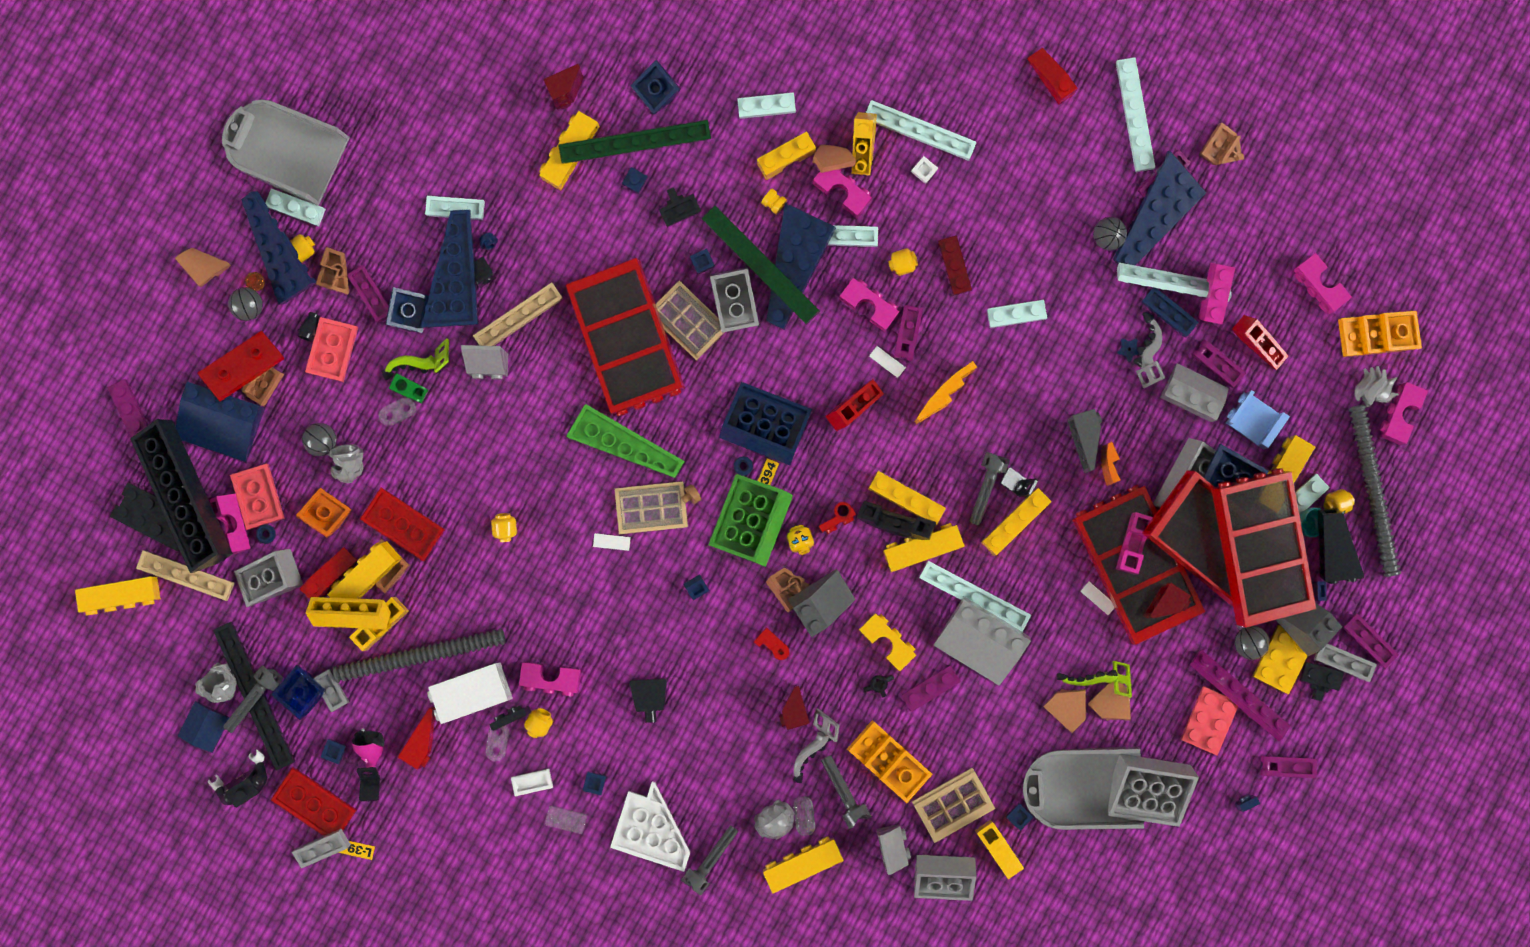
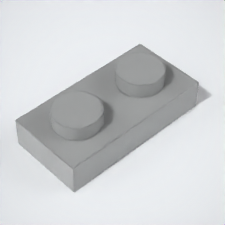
(334, 695)

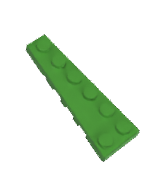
(611, 437)

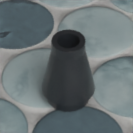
(308, 327)

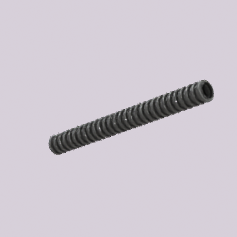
(1375, 491)
(418, 655)

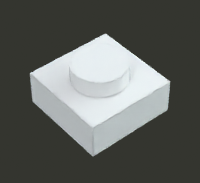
(924, 170)

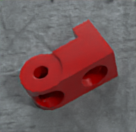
(779, 648)

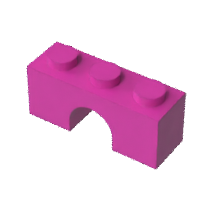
(857, 198)
(1220, 282)
(857, 292)
(1329, 298)
(1395, 427)
(228, 511)
(1132, 548)
(532, 677)

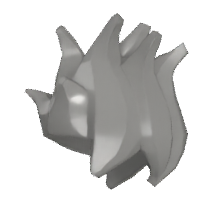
(1375, 387)

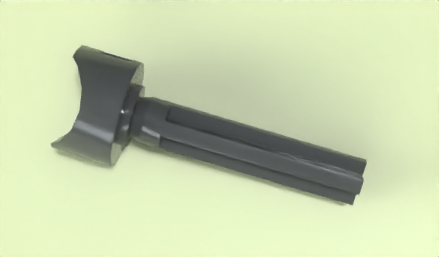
(994, 465)
(265, 680)
(854, 811)
(697, 878)

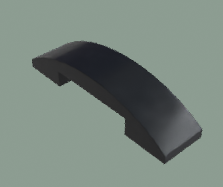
(896, 523)

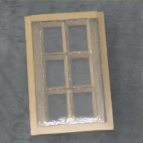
(688, 320)
(651, 507)
(953, 805)

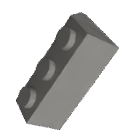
(1195, 393)
(945, 877)

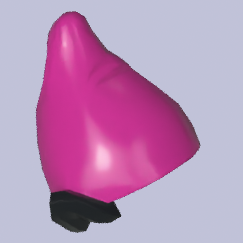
(368, 746)

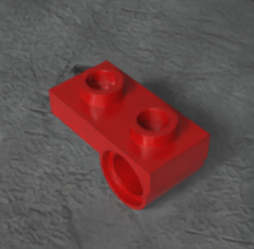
(831, 524)

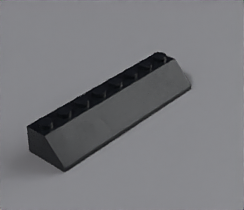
(181, 495)

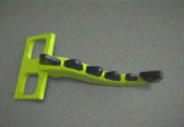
(423, 364)
(1099, 677)

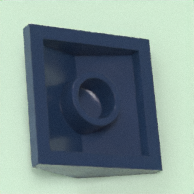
(655, 87)
(406, 310)
(203, 727)

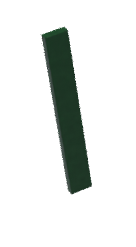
(634, 142)
(761, 265)

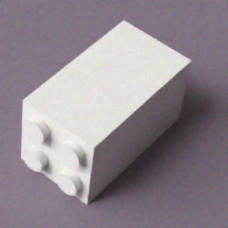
(469, 693)

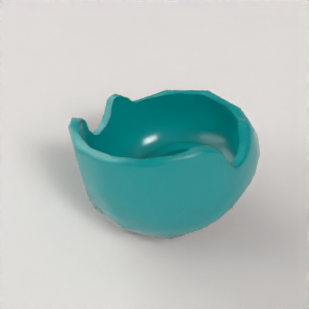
(1309, 522)

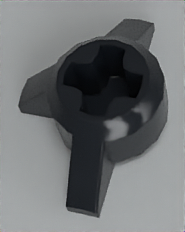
(879, 686)

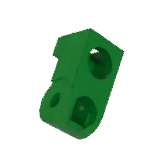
(408, 388)

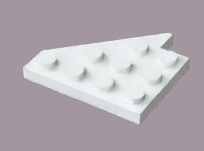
(650, 830)

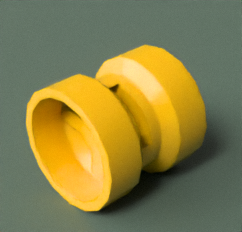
(774, 201)

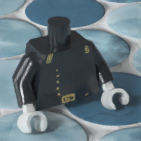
(244, 786)

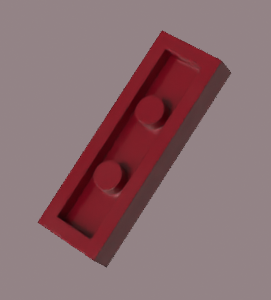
(954, 265)

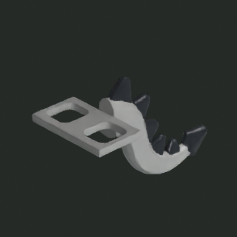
(1146, 353)
(817, 745)

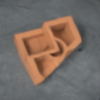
(333, 271)
(785, 585)

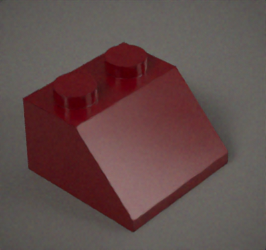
(564, 86)
(1168, 601)
(794, 711)

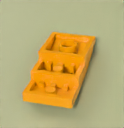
(1379, 333)
(942, 396)
(889, 761)

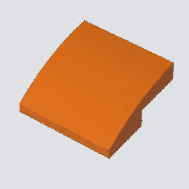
(1108, 456)

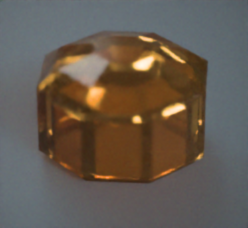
(255, 281)

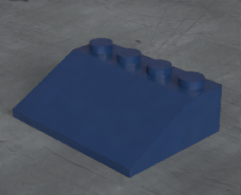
(765, 423)
(215, 425)
(1229, 466)

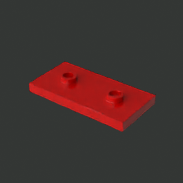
(240, 366)
(402, 524)
(313, 803)

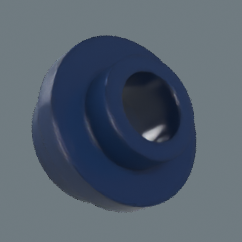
(488, 241)
(743, 460)
(260, 534)

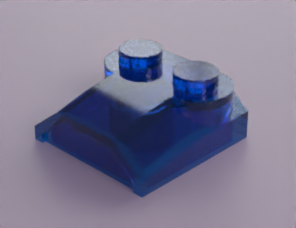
(299, 692)

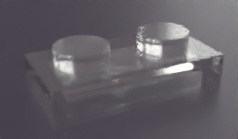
(566, 819)

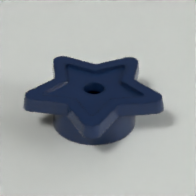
(1124, 349)

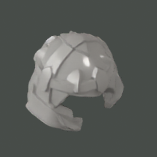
(347, 462)
(217, 684)
(774, 820)

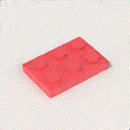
(331, 349)
(257, 496)
(1209, 721)

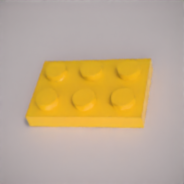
(1281, 662)

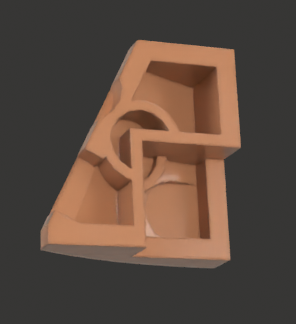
(201, 266)

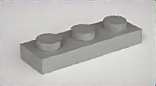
(1346, 662)
(321, 848)

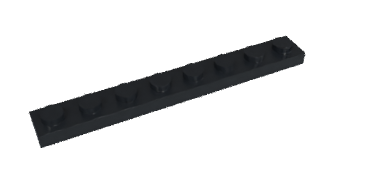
(261, 711)

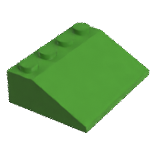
(750, 520)

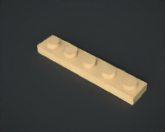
(518, 316)
(180, 574)

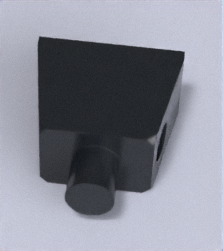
(649, 696)

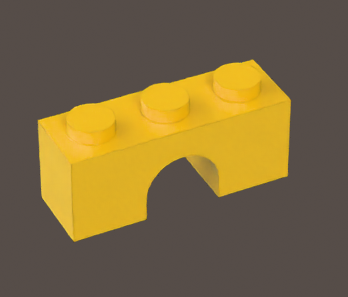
(792, 151)
(366, 638)
(901, 652)

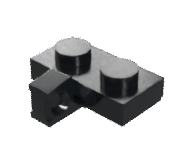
(679, 208)
(1321, 679)
(513, 714)

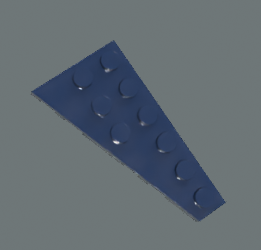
(1163, 206)
(277, 252)
(798, 254)
(454, 283)

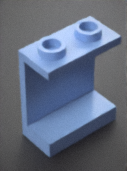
(1256, 420)

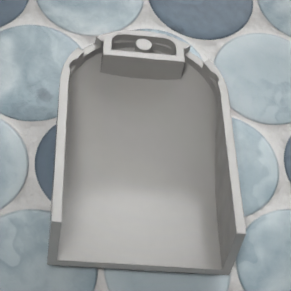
(284, 148)
(1074, 788)

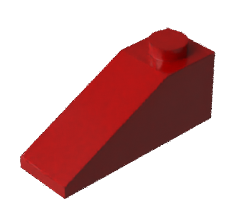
(1052, 75)
(1260, 341)
(854, 405)
(333, 570)
(419, 745)

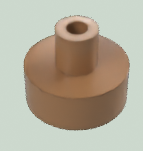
(691, 495)

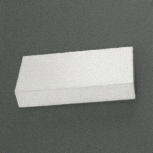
(532, 782)

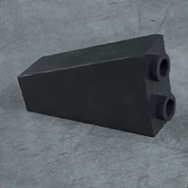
(1336, 549)

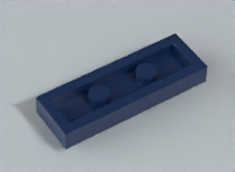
(1169, 312)

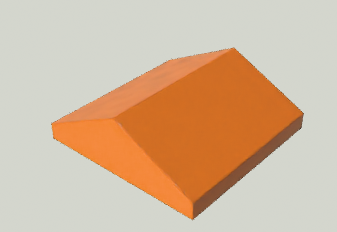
(324, 513)

